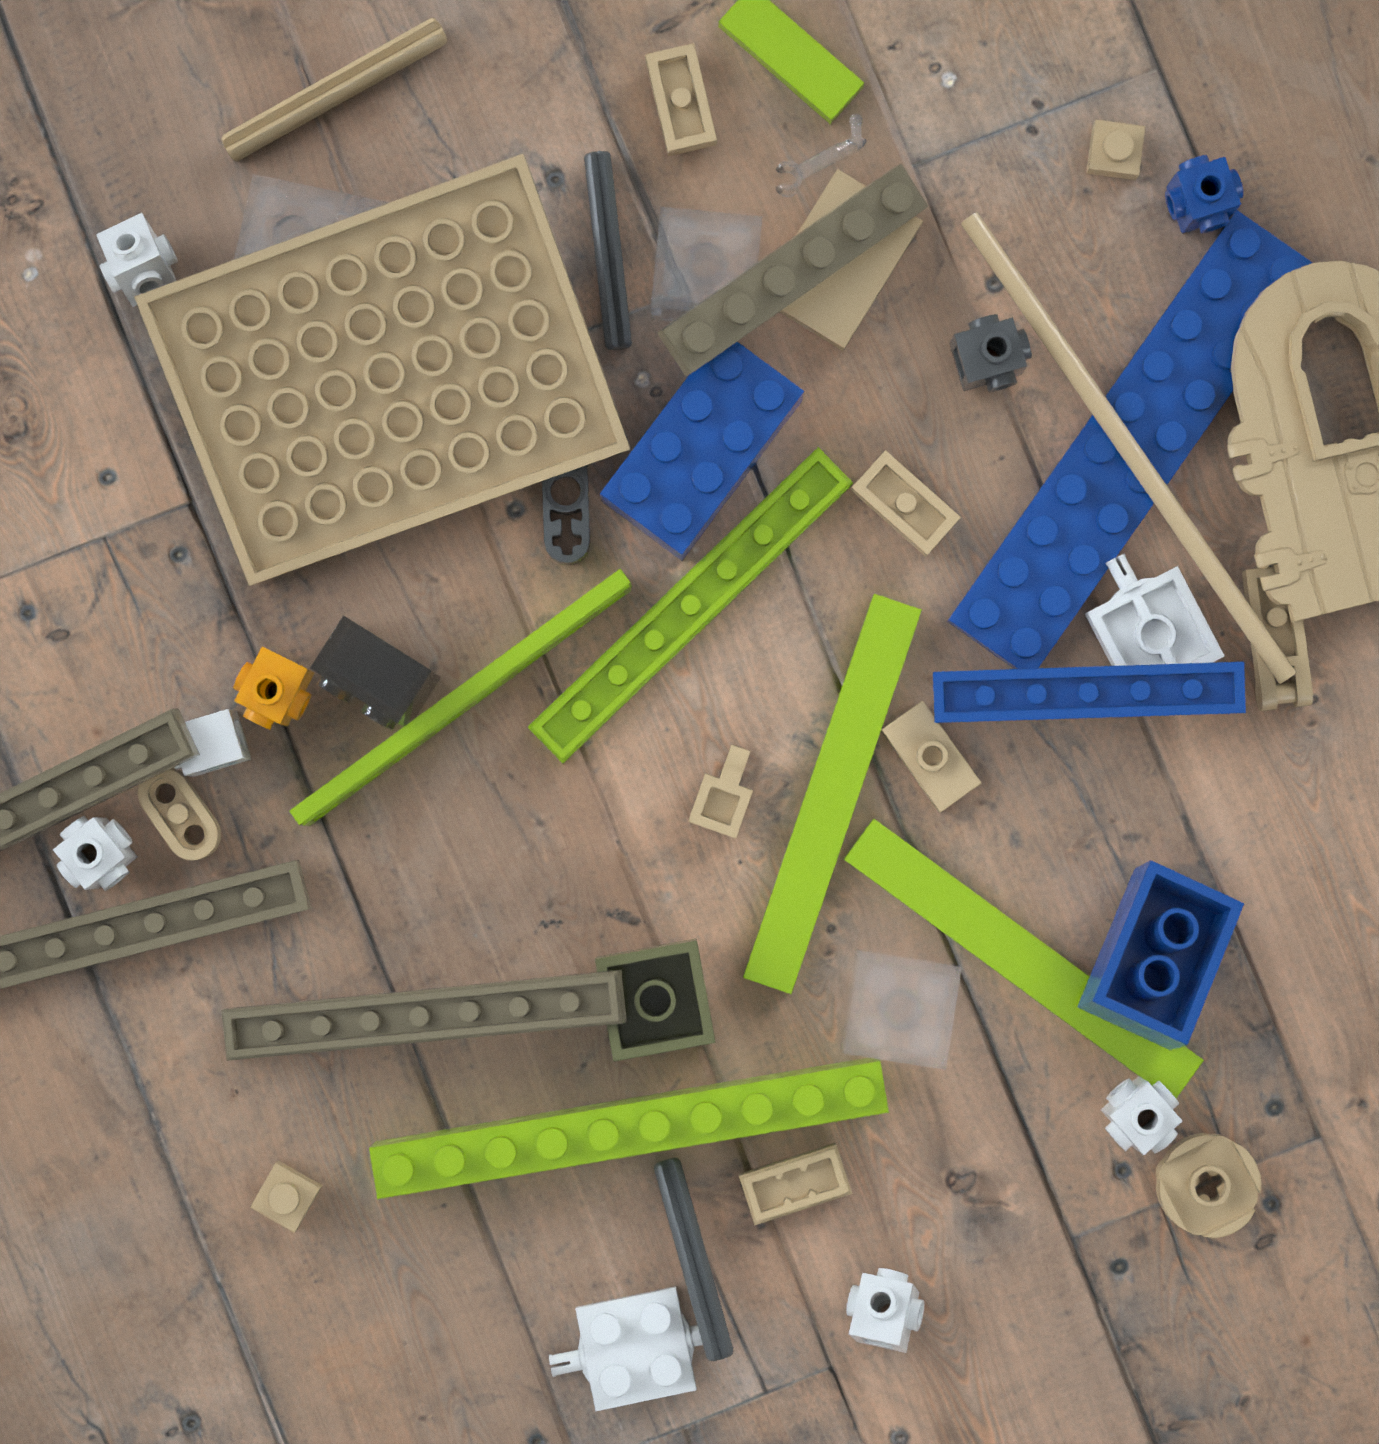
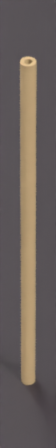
(1128, 448)

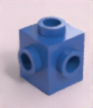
(1192, 206)

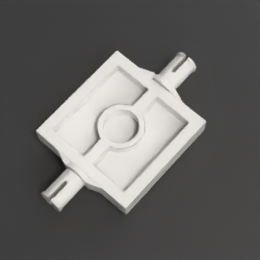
(1152, 621)
(633, 1349)

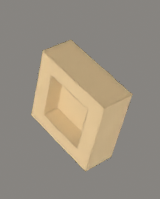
(1115, 149)
(286, 1196)

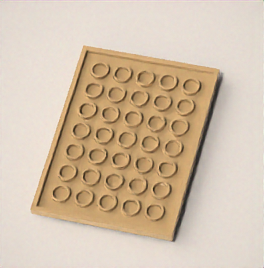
(384, 370)

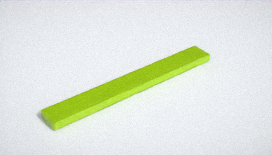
(690, 605)
(461, 699)
(832, 793)
(1009, 951)

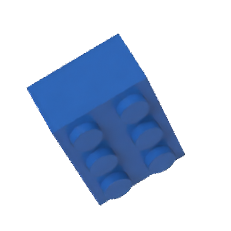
(1161, 955)

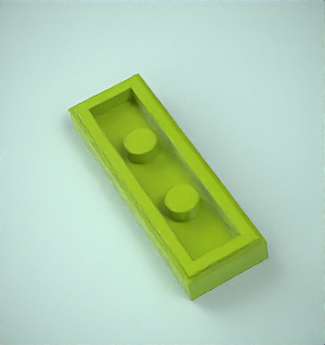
(792, 56)

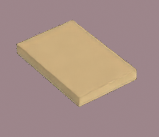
(843, 299)

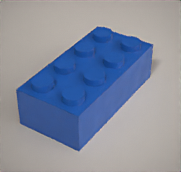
(701, 448)

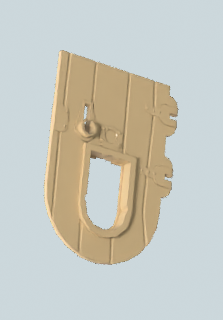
(1312, 494)

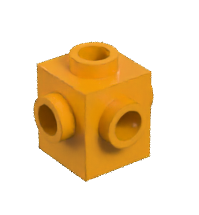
(291, 693)

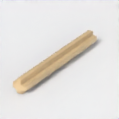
(334, 89)

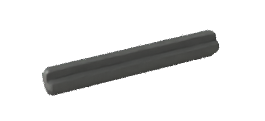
(607, 250)
(693, 1259)

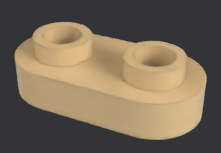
(179, 815)

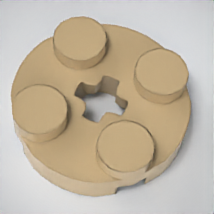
(1237, 1193)

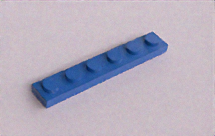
(1089, 692)

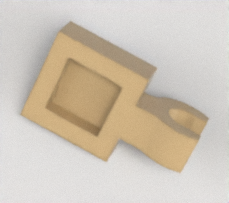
(722, 800)

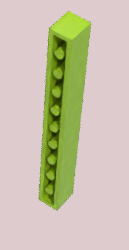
(628, 1127)

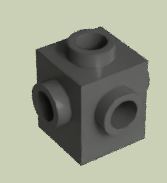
(980, 368)

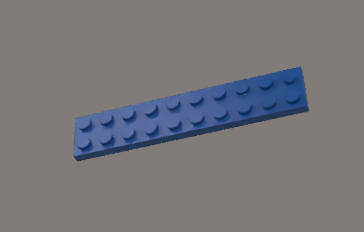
(1092, 495)

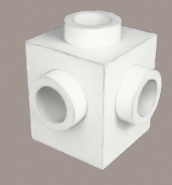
(140, 267)
(112, 853)
(1123, 1110)
(889, 1328)

